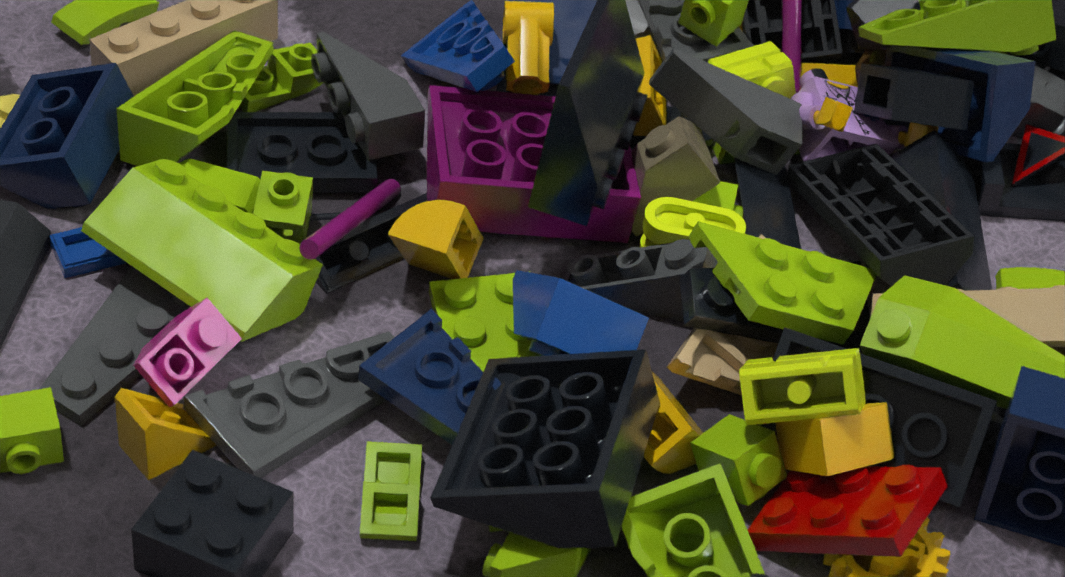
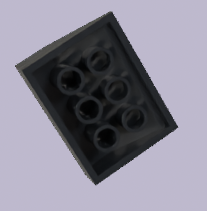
(591, 117)
(553, 446)

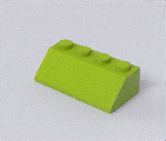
(204, 247)

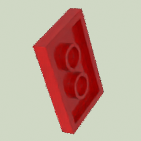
(848, 512)

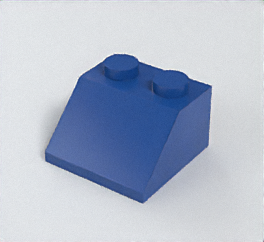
(571, 319)

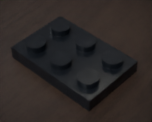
(301, 145)

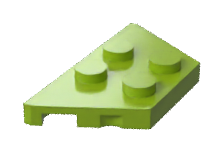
(787, 284)

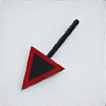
(1039, 151)

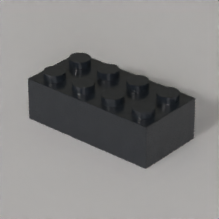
(927, 418)

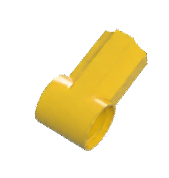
(528, 35)

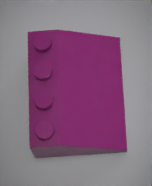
(487, 158)

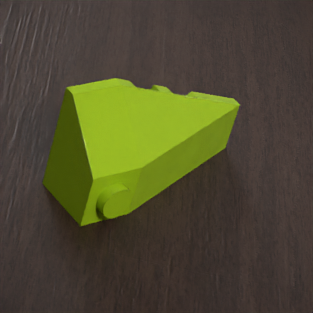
(968, 25)
(190, 101)
(953, 340)
(690, 529)

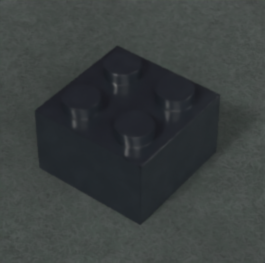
(213, 523)

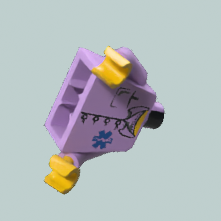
(834, 127)

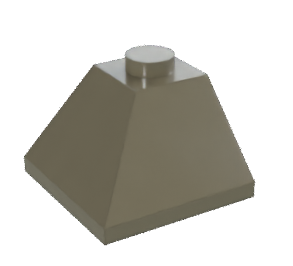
(672, 164)

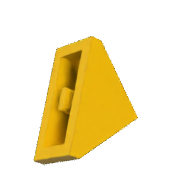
(155, 434)
(838, 442)

